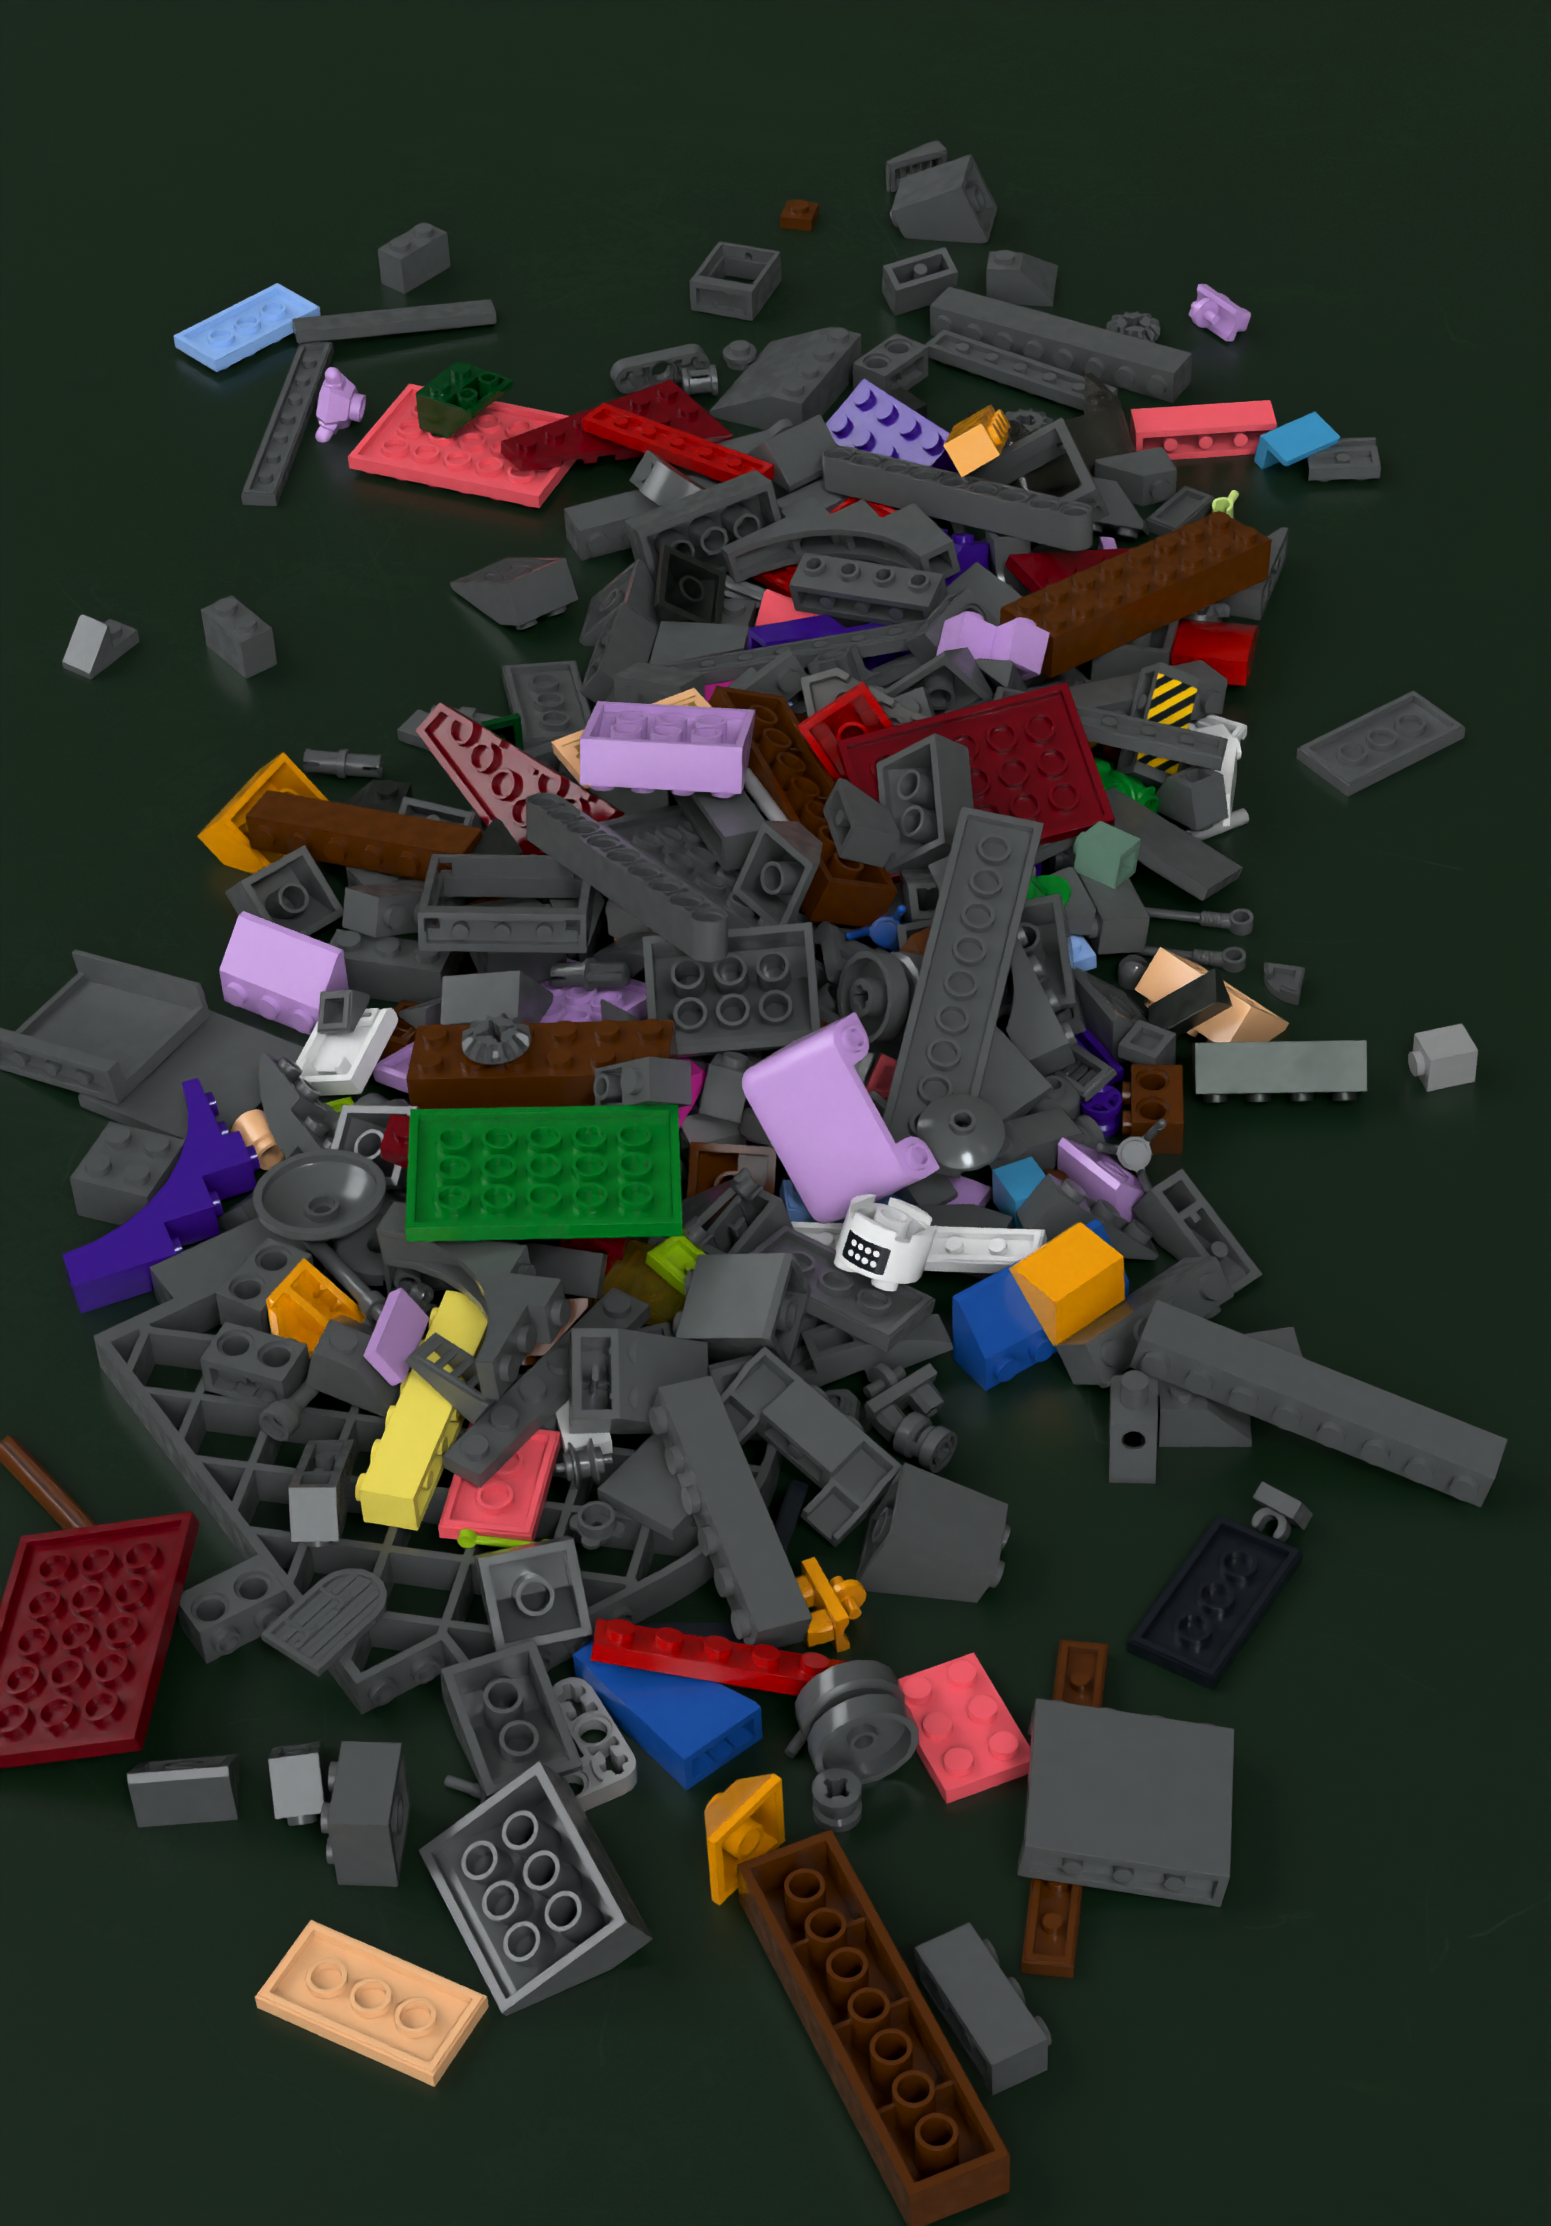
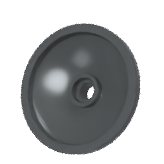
(320, 1195)

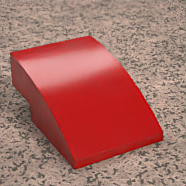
(1221, 645)

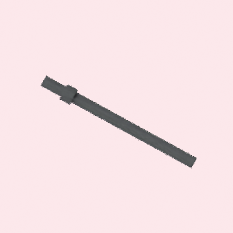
(369, 1301)

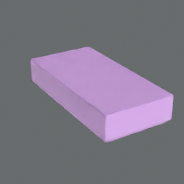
(396, 1336)

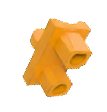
(831, 1605)

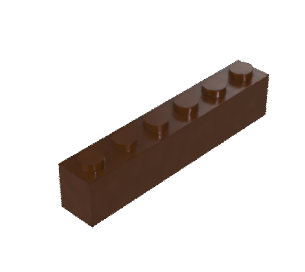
(355, 834)

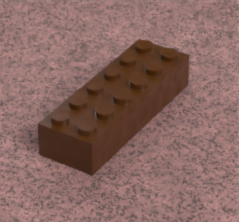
(551, 1073)

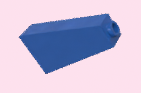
(676, 1719)

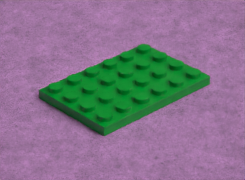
(543, 1173)

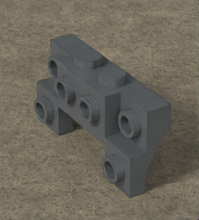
(814, 1438)

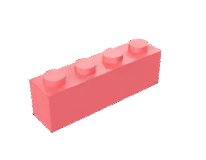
(1203, 428)

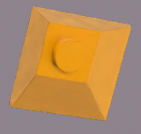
(742, 1826)

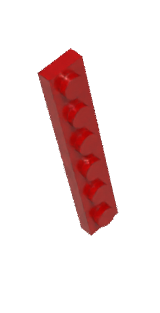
(672, 444)
(705, 1657)

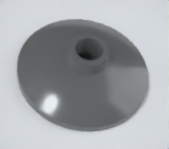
(961, 1147)

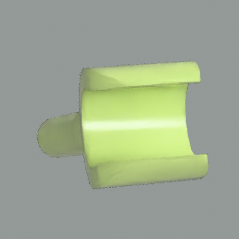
(1225, 504)

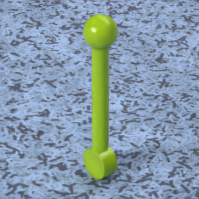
(468, 1539)

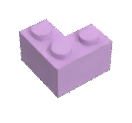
(1012, 641)

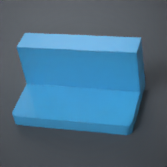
(1295, 441)

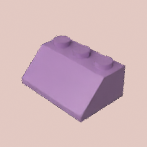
(279, 972)

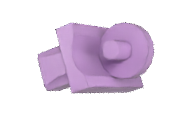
(1218, 313)

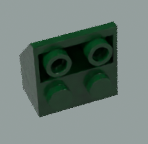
(458, 397)

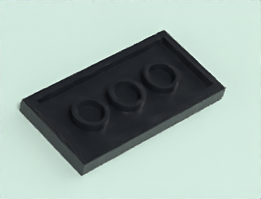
(1214, 1602)

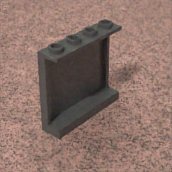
(105, 1028)
(1128, 1802)

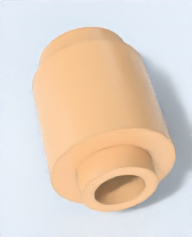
(256, 1132)

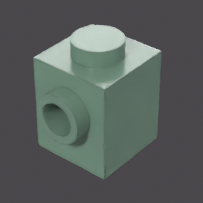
(1106, 854)

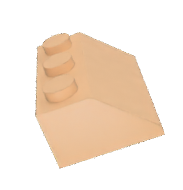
(1240, 1023)

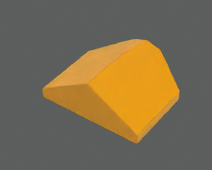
(306, 1304)

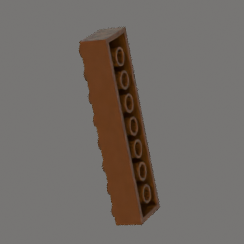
(1143, 589)
(800, 786)
(873, 2030)

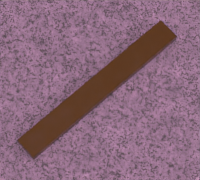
(1053, 1905)

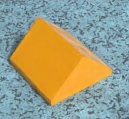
(1071, 1281)

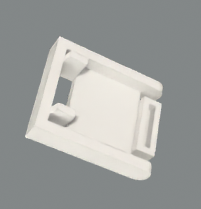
(346, 1060)

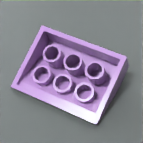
(666, 748)

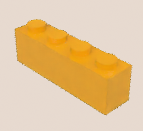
(977, 439)

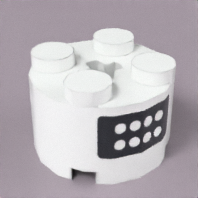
(885, 1241)

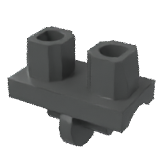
(894, 1393)

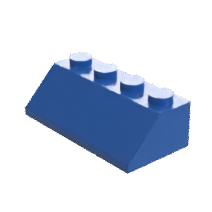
(997, 1328)

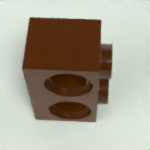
(1153, 1095)

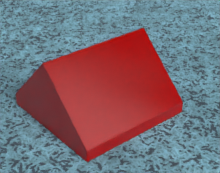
(845, 717)

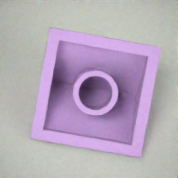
(1100, 1176)

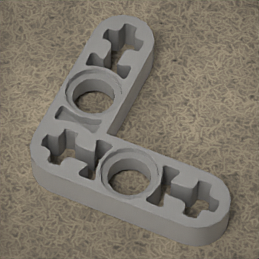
(597, 1782)

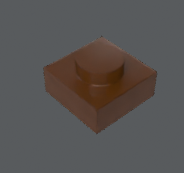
(799, 215)

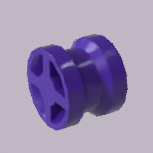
(1105, 1110)

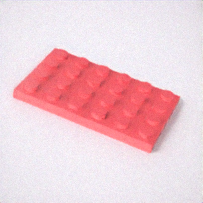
(464, 461)

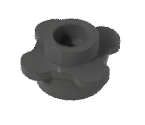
(596, 1524)

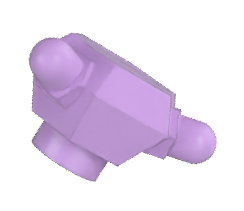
(337, 405)

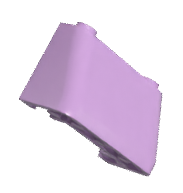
(829, 1124)

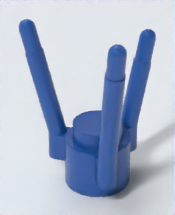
(882, 931)

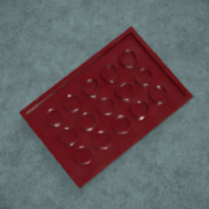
(1023, 759)
(88, 1636)

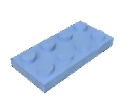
(245, 327)

